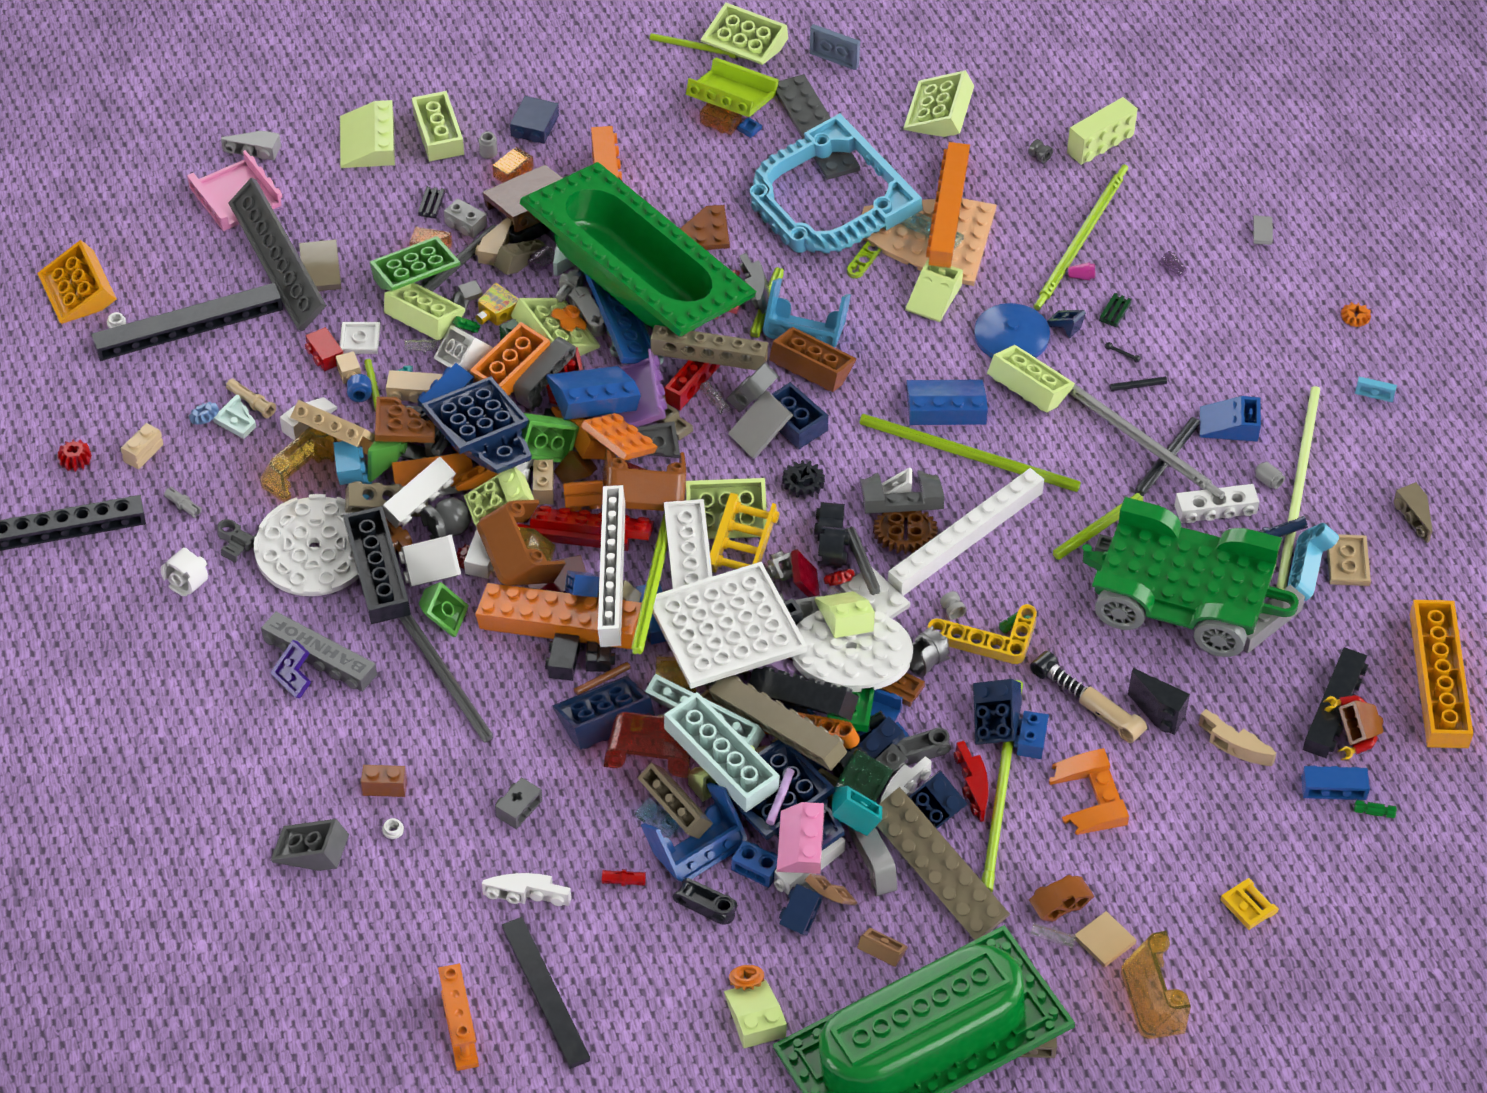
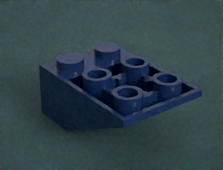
(996, 710)
(938, 799)

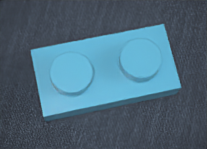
(1375, 389)

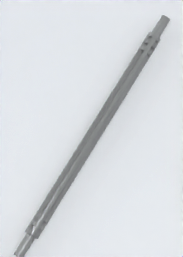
(1144, 440)

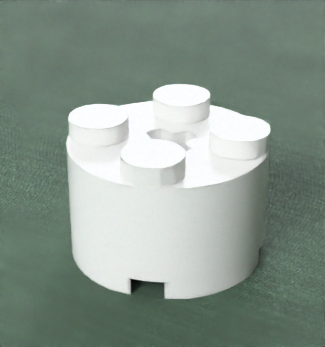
(184, 572)

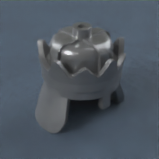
(928, 650)

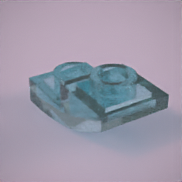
(655, 816)

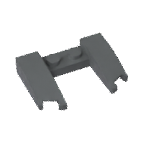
(876, 501)

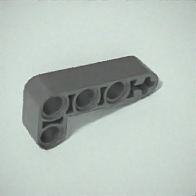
(533, 380)

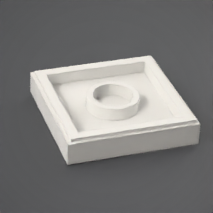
(360, 337)

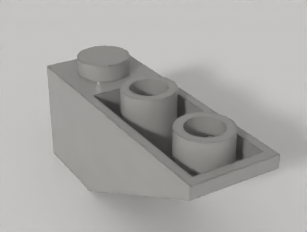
(257, 144)

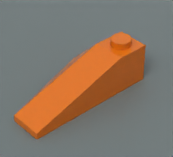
(585, 444)

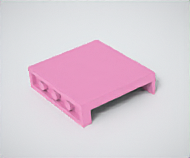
(221, 186)

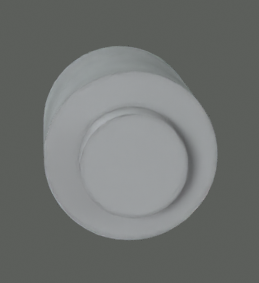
(488, 145)
(1269, 475)

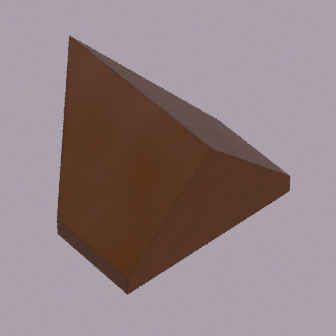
(574, 468)

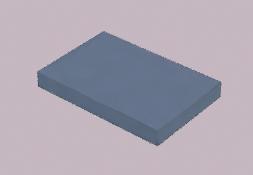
(834, 47)

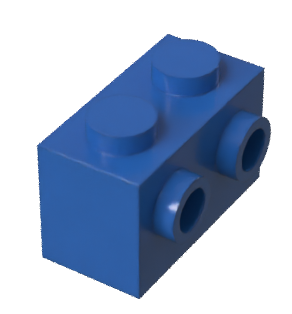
(1032, 734)

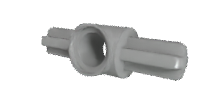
(568, 283)

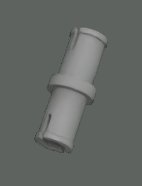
(182, 502)

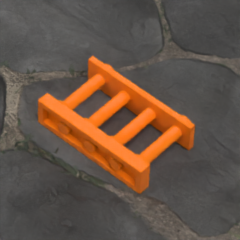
(458, 1017)

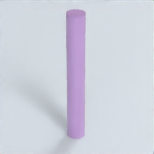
(780, 796)

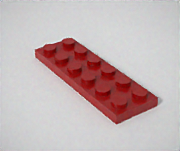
(586, 522)

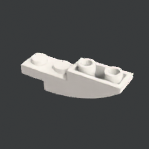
(909, 778)
(519, 886)

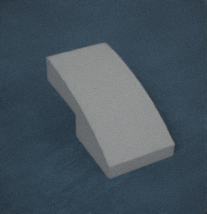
(1262, 230)

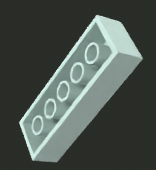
(721, 751)

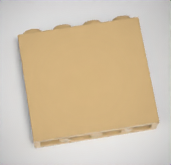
(333, 425)

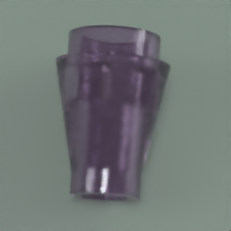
(1173, 263)

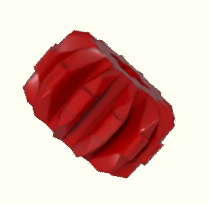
(74, 455)

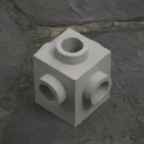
(774, 568)

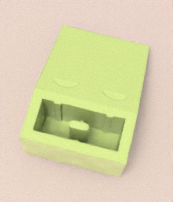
(934, 291)
(504, 487)

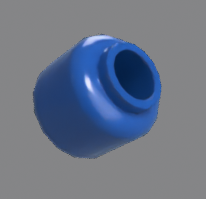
(359, 388)

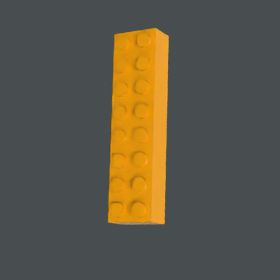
(1441, 674)

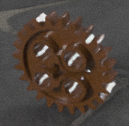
(890, 530)

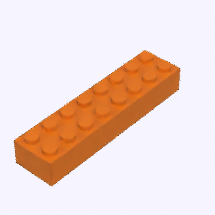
(548, 612)

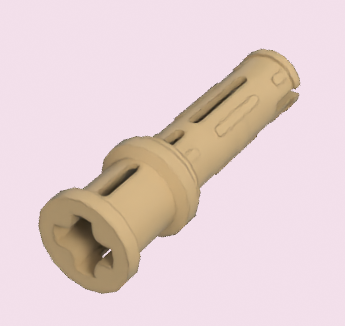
(256, 401)

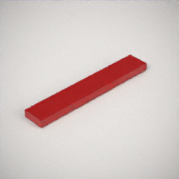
(572, 538)

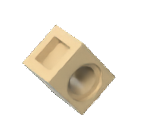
(347, 366)

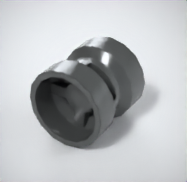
(1039, 150)

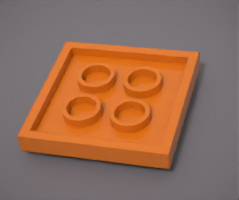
(619, 436)

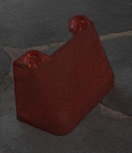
(645, 737)

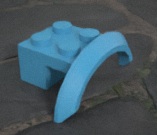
(350, 465)

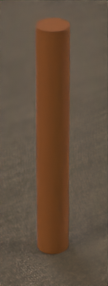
(602, 678)

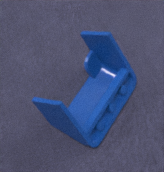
(697, 855)

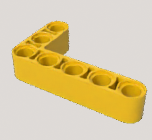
(988, 639)

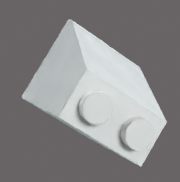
(429, 561)

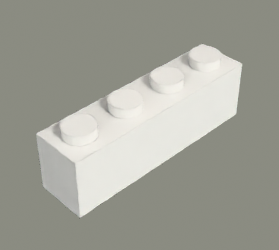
(418, 492)

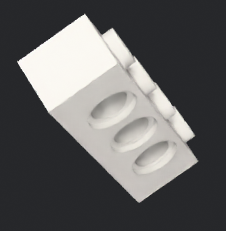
(1204, 505)

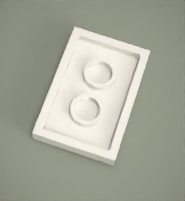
(887, 601)

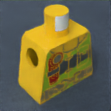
(496, 305)

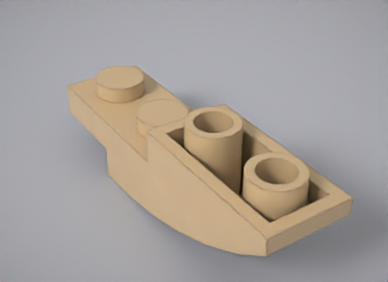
(1241, 745)

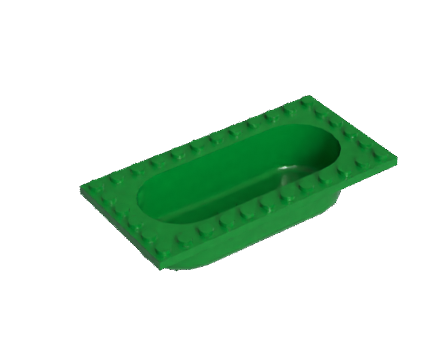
(635, 251)
(931, 1025)

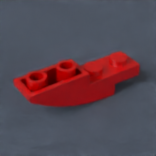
(975, 779)

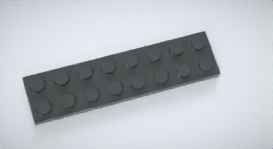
(808, 112)

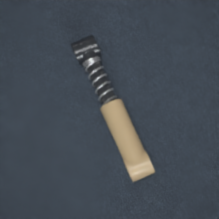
(1127, 725)

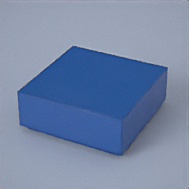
(749, 127)

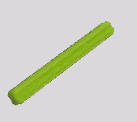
(758, 323)

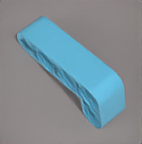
(1308, 557)

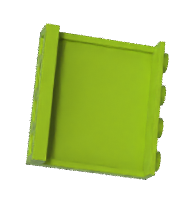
(733, 88)

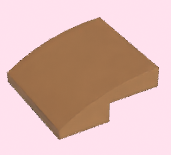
(830, 891)

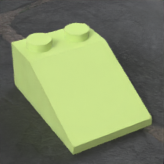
(846, 613)
(756, 1015)

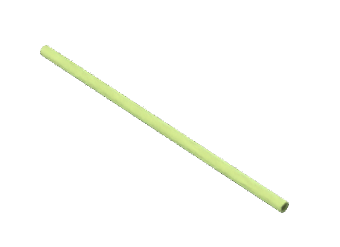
(1298, 485)

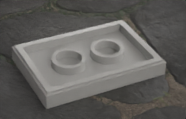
(760, 424)

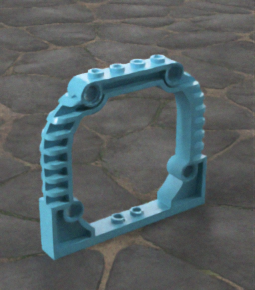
(831, 136)

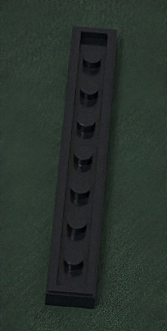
(546, 993)

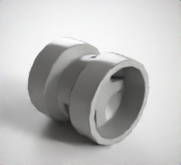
(953, 606)

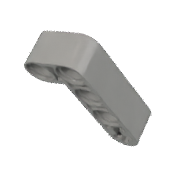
(877, 860)

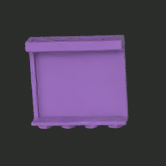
(651, 403)

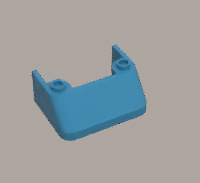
(779, 319)

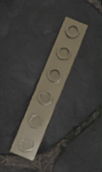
(709, 348)

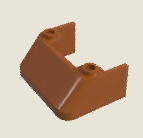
(646, 487)
(508, 551)

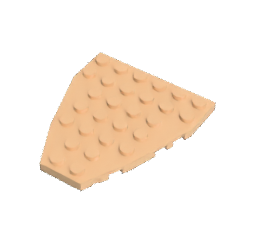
(911, 247)

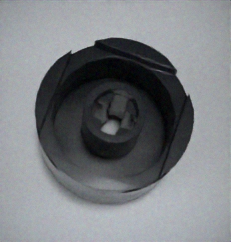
(832, 547)

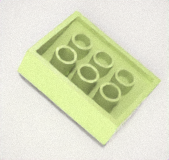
(746, 34)
(940, 105)
(368, 136)
(537, 316)
(716, 494)

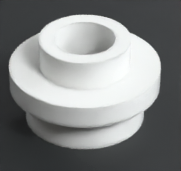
(115, 319)
(390, 824)

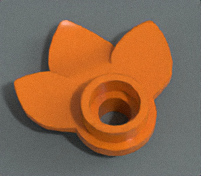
(569, 318)

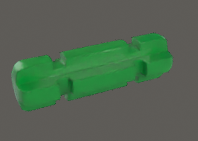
(466, 324)
(1005, 625)
(1375, 809)

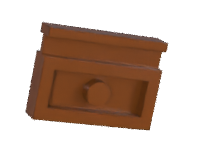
(906, 687)

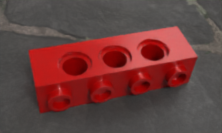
(687, 382)

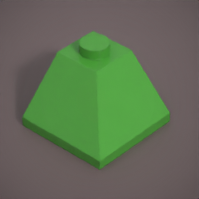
(382, 455)
(443, 607)

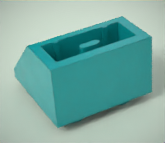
(855, 810)

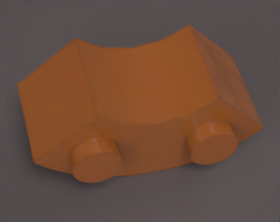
(1061, 897)

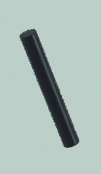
(1138, 383)

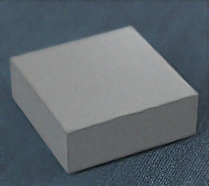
(470, 290)

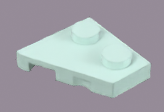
(235, 418)

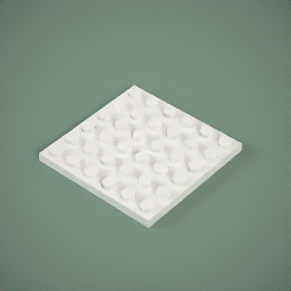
(727, 625)

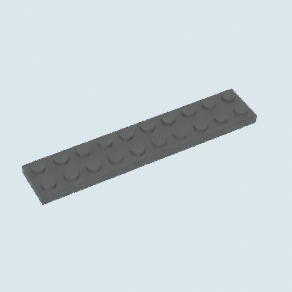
(277, 254)

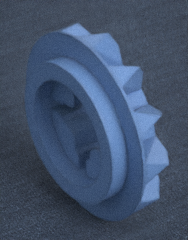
(203, 413)

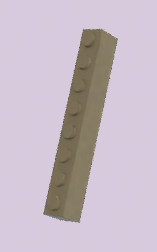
(779, 722)

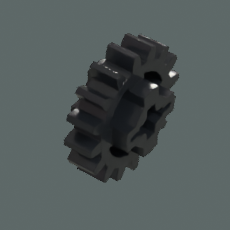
(803, 479)

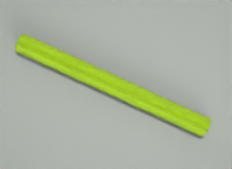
(1090, 531)

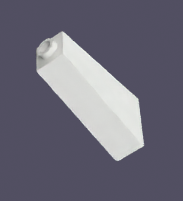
(786, 880)

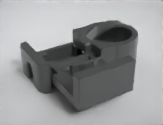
(237, 539)

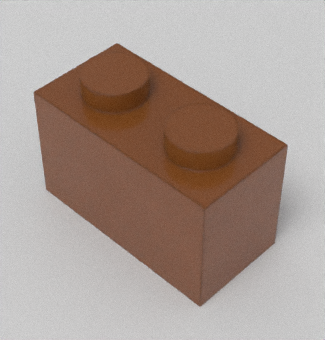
(384, 780)

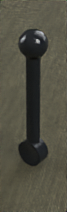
(1136, 358)

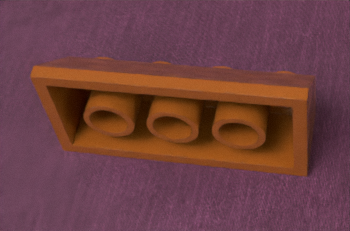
(811, 359)

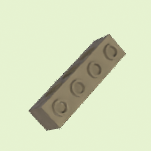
(356, 502)
(675, 800)

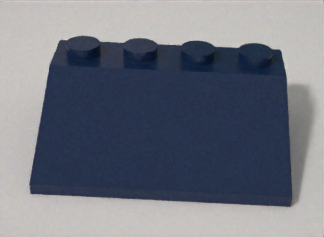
(591, 714)

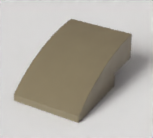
(322, 263)

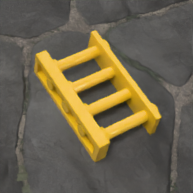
(729, 524)

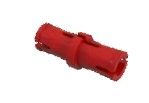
(623, 877)

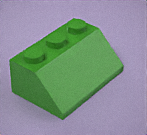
(549, 437)

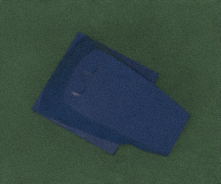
(482, 424)
(806, 786)

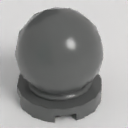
(448, 517)

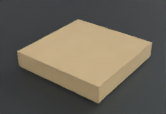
(1105, 939)

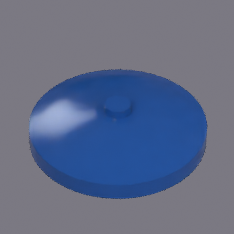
(1009, 326)

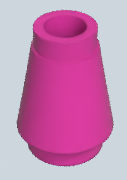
(1082, 271)

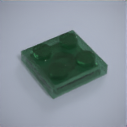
(865, 775)

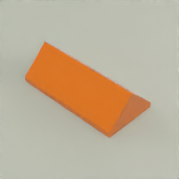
(407, 470)

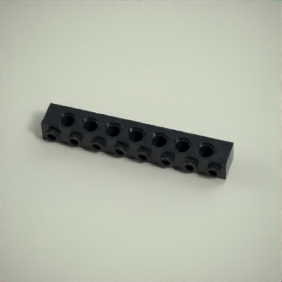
(71, 522)

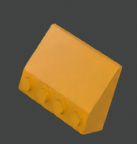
(76, 283)

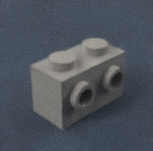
(465, 218)

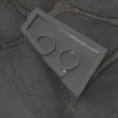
(664, 437)

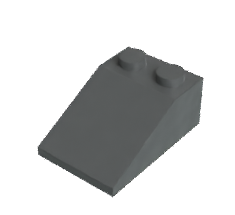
(311, 845)

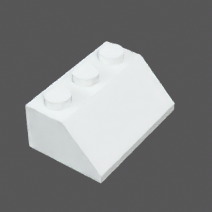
(461, 349)

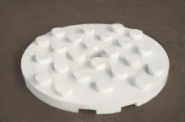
(285, 553)
(876, 662)

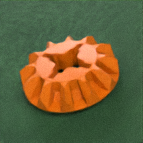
(1349, 318)
(753, 973)

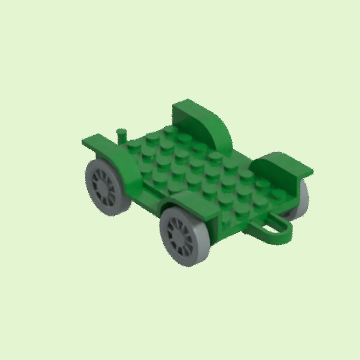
(1186, 578)

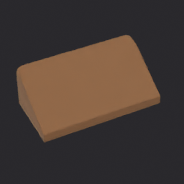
(882, 947)

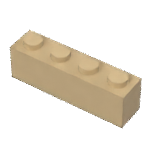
(409, 385)

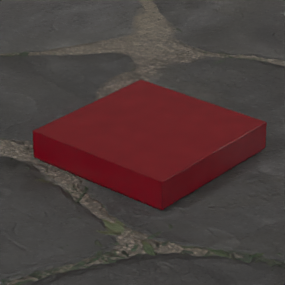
(804, 574)

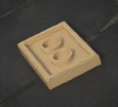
(1349, 561)

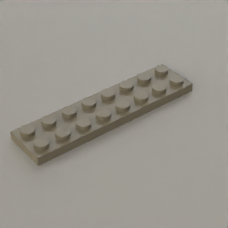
(940, 865)

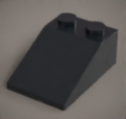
(1159, 701)

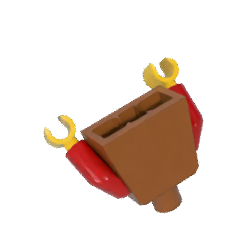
(1360, 723)

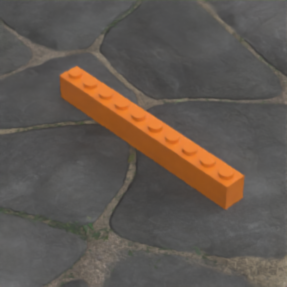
(947, 205)

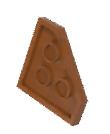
(709, 228)
(401, 424)

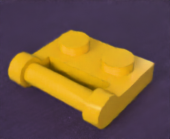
(1244, 907)

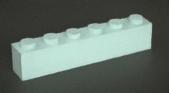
(671, 695)

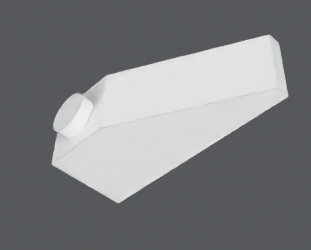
(295, 428)

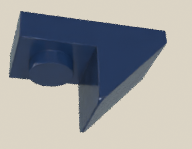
(1069, 320)

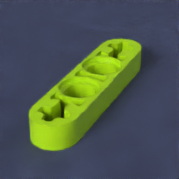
(864, 252)

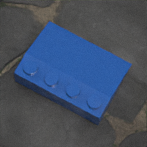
(594, 392)
(947, 402)

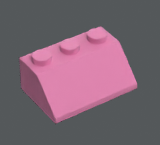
(801, 838)

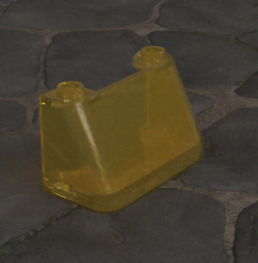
(307, 446)
(1155, 1008)

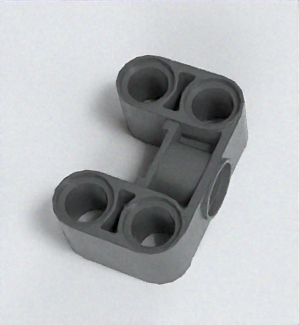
(752, 387)

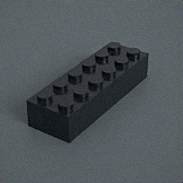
(377, 565)

